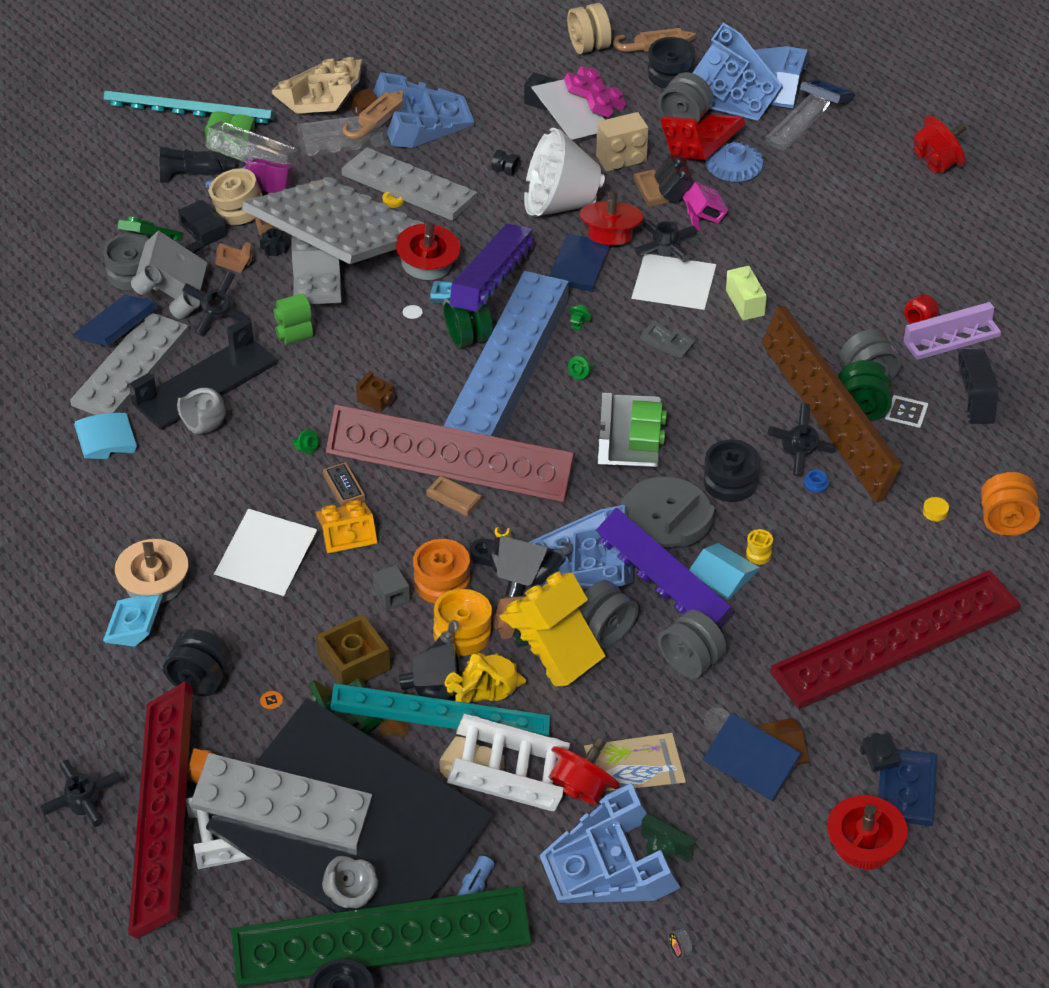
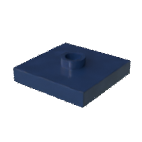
(827, 91)

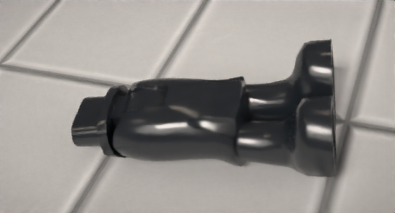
(192, 162)

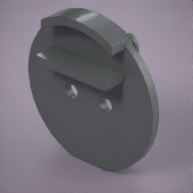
(677, 523)

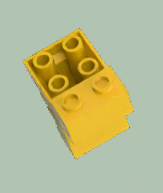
(556, 627)

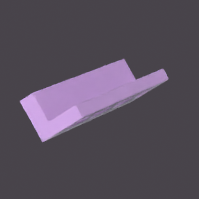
(947, 327)

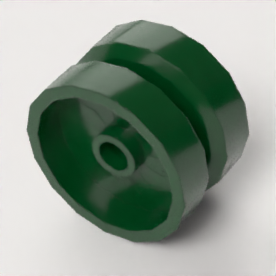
(467, 325)
(869, 386)

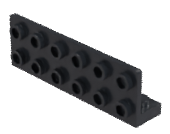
(219, 372)

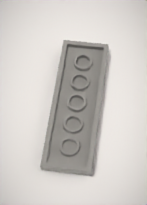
(409, 183)
(135, 356)
(282, 801)

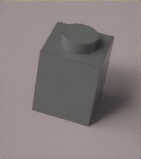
(391, 587)

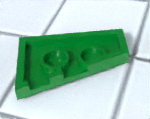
(146, 228)

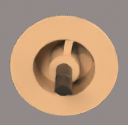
(152, 568)

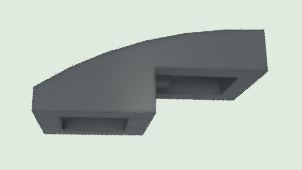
(672, 342)

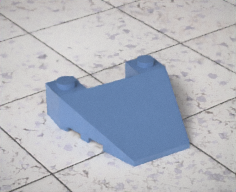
(425, 112)
(598, 860)

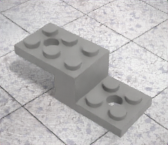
(315, 273)

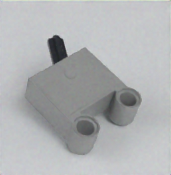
(167, 268)

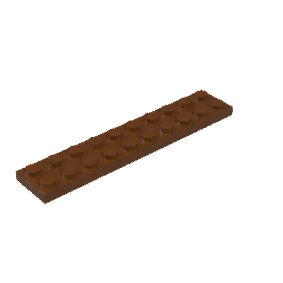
(831, 404)

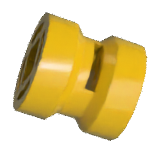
(759, 546)

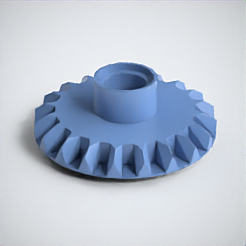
(735, 162)

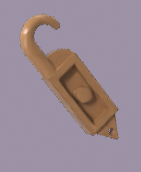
(645, 39)
(376, 114)

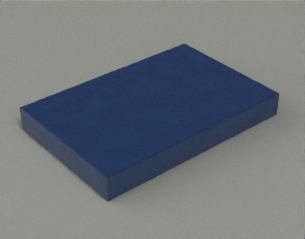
(580, 262)
(116, 320)
(752, 757)
(911, 786)

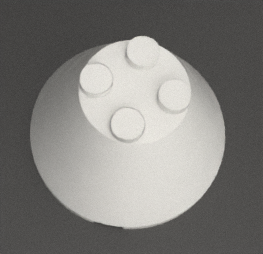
(560, 176)

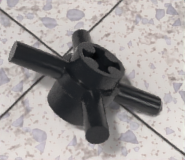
(666, 239)
(211, 312)
(801, 440)
(81, 793)

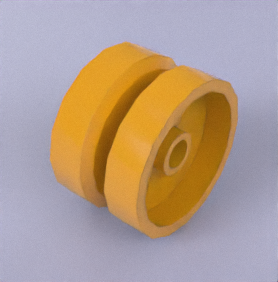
(473, 615)

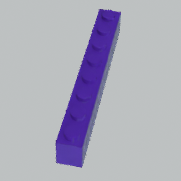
(491, 267)

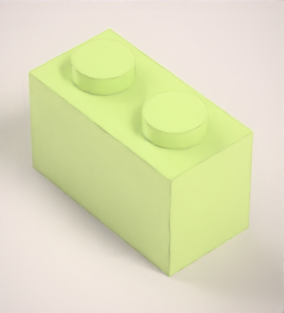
(746, 292)

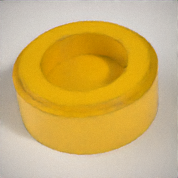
(392, 201)
(935, 509)

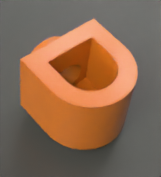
(196, 765)

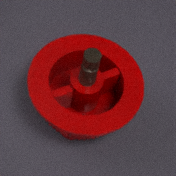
(939, 145)
(866, 831)

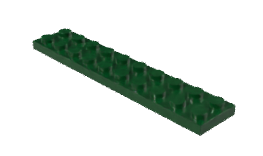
(381, 936)

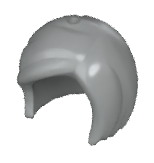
(202, 410)
(358, 887)

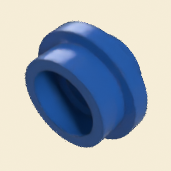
(816, 481)

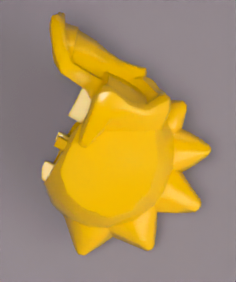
(489, 679)

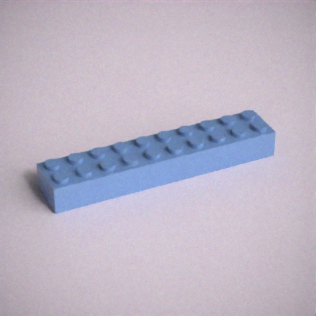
(510, 355)

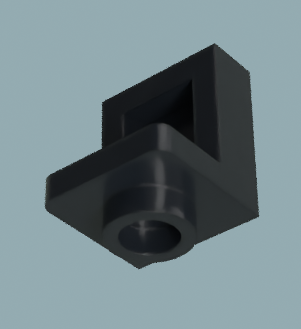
(880, 751)

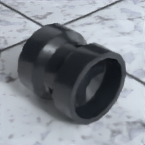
(503, 162)

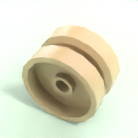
(589, 28)
(230, 191)

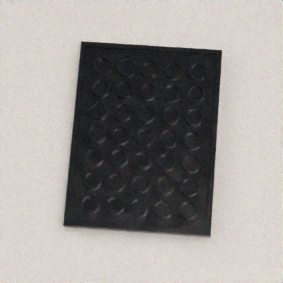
(413, 825)

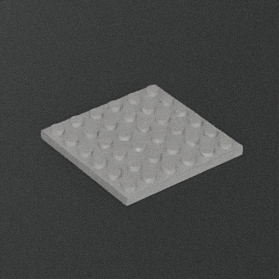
(333, 219)

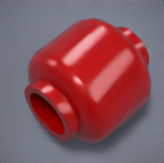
(921, 308)

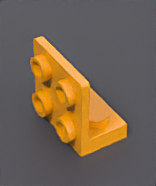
(347, 526)

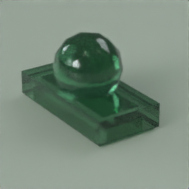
(666, 838)

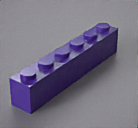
(661, 568)

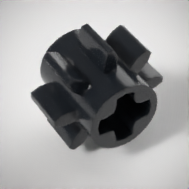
(273, 242)

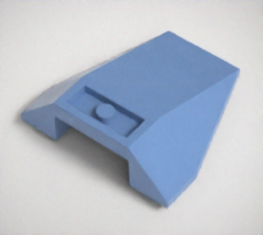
(787, 67)
(737, 76)
(589, 558)

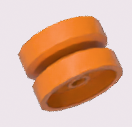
(1010, 503)
(439, 568)

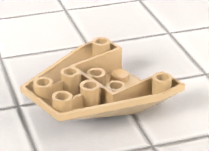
(320, 87)

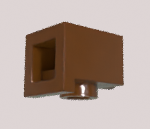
(375, 392)

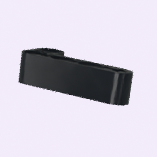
(980, 385)

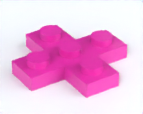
(590, 85)

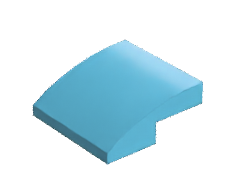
(105, 434)

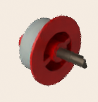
(427, 250)

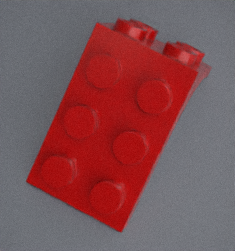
(699, 140)

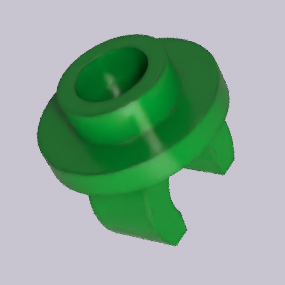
(579, 315)
(580, 367)
(307, 442)

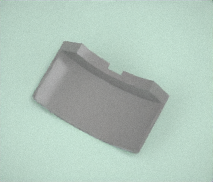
(614, 441)

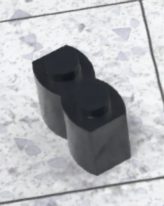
(673, 178)
(202, 222)

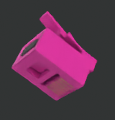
(704, 203)

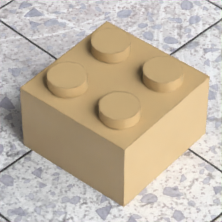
(622, 141)

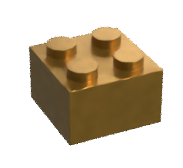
(353, 651)

